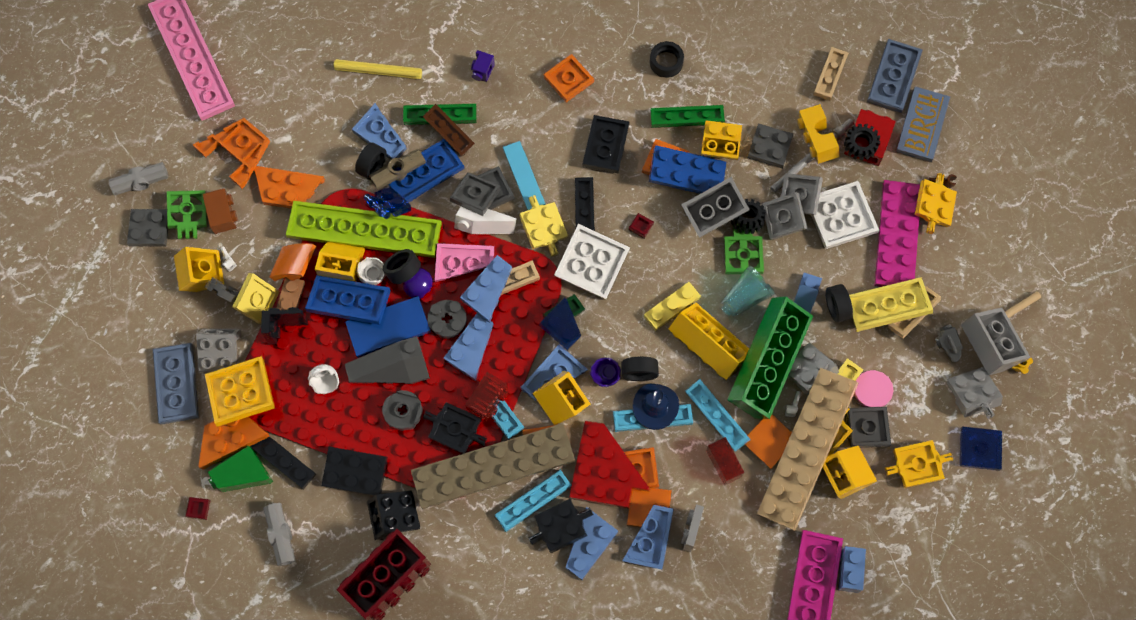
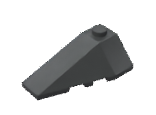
(392, 364)

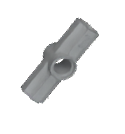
(138, 178)
(279, 534)

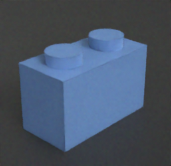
(852, 569)

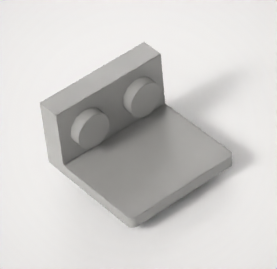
(217, 348)

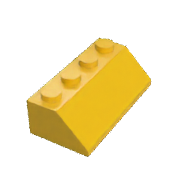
(709, 340)

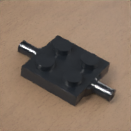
(455, 428)
(560, 526)

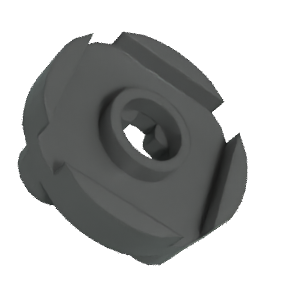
(229, 294)
(455, 325)
(407, 420)

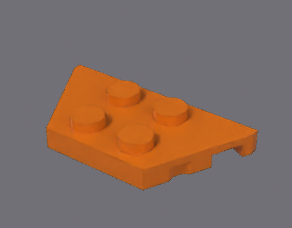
(283, 187)
(228, 440)

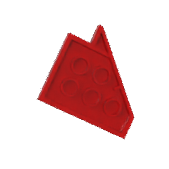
(604, 470)

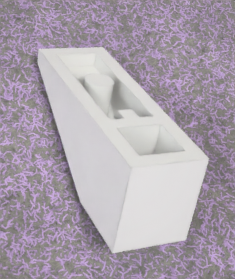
(490, 223)

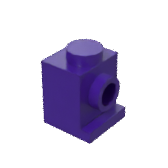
(482, 66)

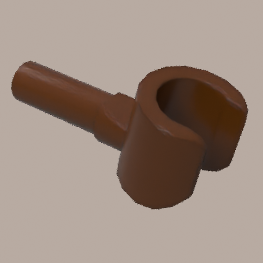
(946, 181)

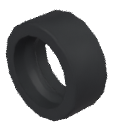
(666, 47)
(370, 160)
(401, 266)
(839, 303)
(639, 368)

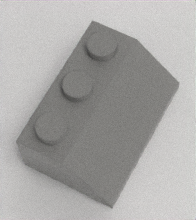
(715, 207)
(995, 340)

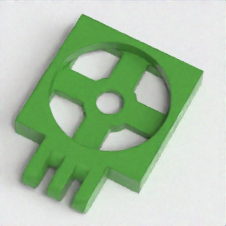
(187, 225)
(743, 238)

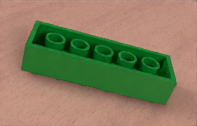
(770, 358)

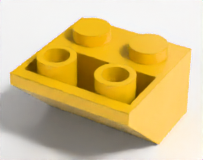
(721, 140)
(339, 261)
(561, 398)
(848, 471)

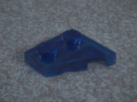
(562, 325)

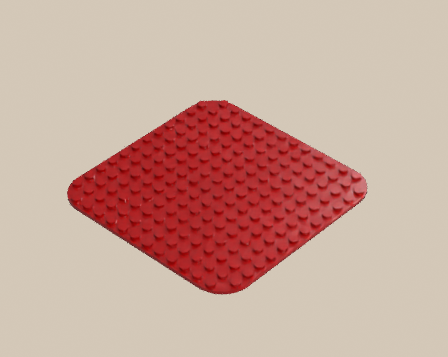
(353, 412)

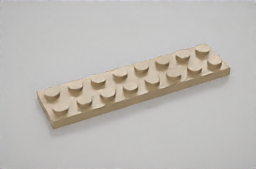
(807, 448)

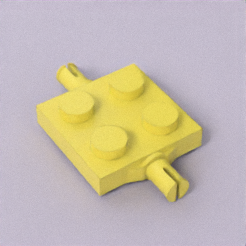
(543, 225)

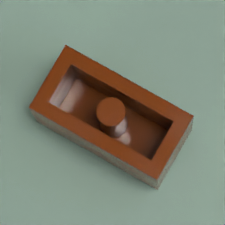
(220, 211)

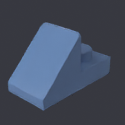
(807, 291)

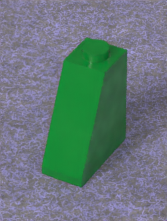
(239, 472)

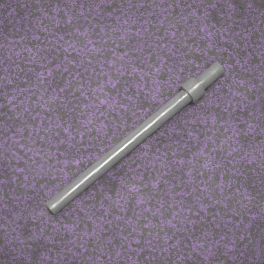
(838, 132)

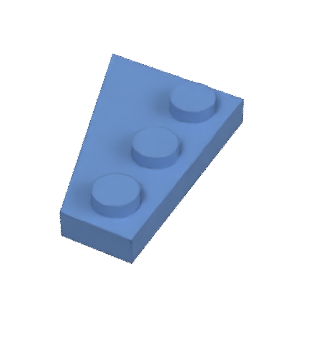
(376, 129)
(486, 289)
(470, 347)
(554, 364)
(652, 539)
(589, 549)

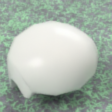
(370, 271)
(323, 379)

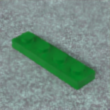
(456, 112)
(686, 116)

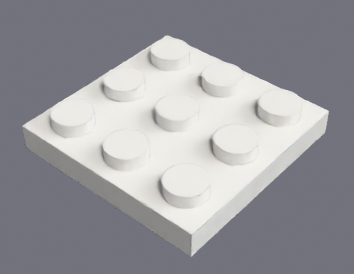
(844, 215)
(592, 261)

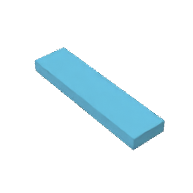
(523, 173)
(717, 415)
(626, 420)
(533, 500)

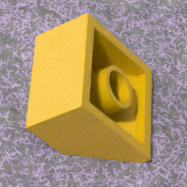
(196, 268)

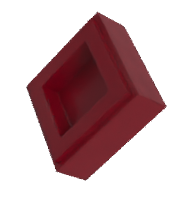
(641, 225)
(197, 508)

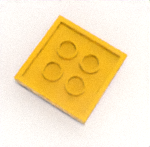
(239, 391)

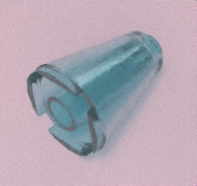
(746, 293)

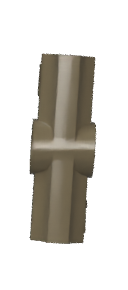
(407, 164)

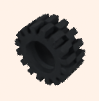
(867, 133)
(750, 224)

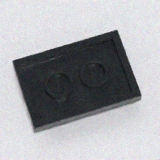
(606, 144)
(354, 471)

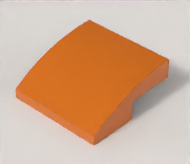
(292, 261)
(769, 440)

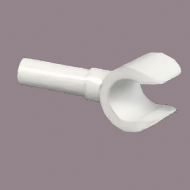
(229, 264)
(791, 410)

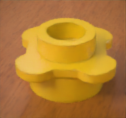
(1023, 368)

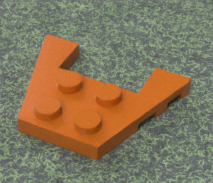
(243, 143)

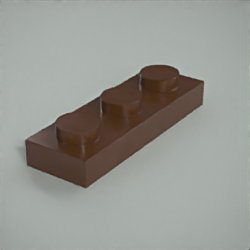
(448, 130)

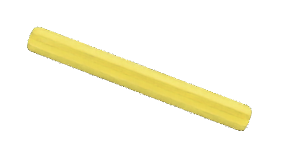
(380, 69)

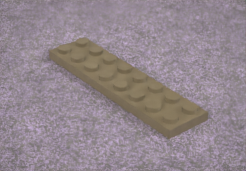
(492, 466)

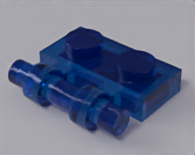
(387, 202)

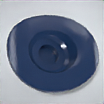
(655, 406)

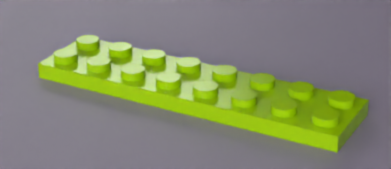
(363, 228)

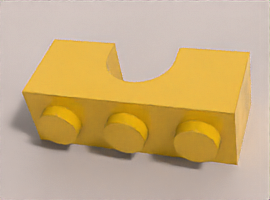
(822, 146)

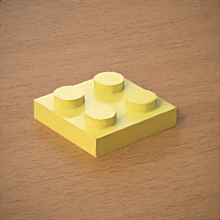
(255, 297)

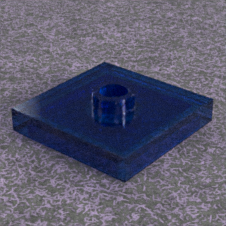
(981, 448)

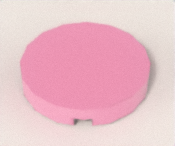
(873, 389)

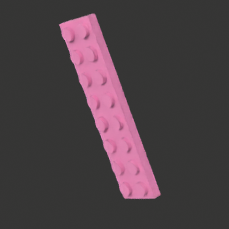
(191, 57)

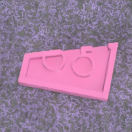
(459, 259)

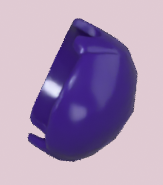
(418, 284)
(605, 372)

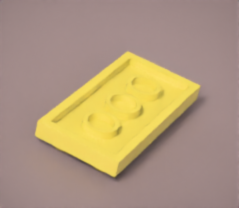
(890, 304)

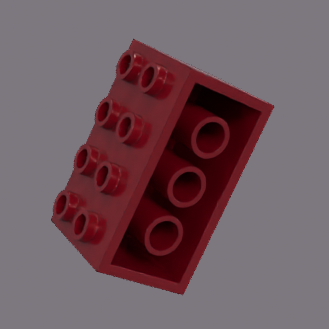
(384, 576)

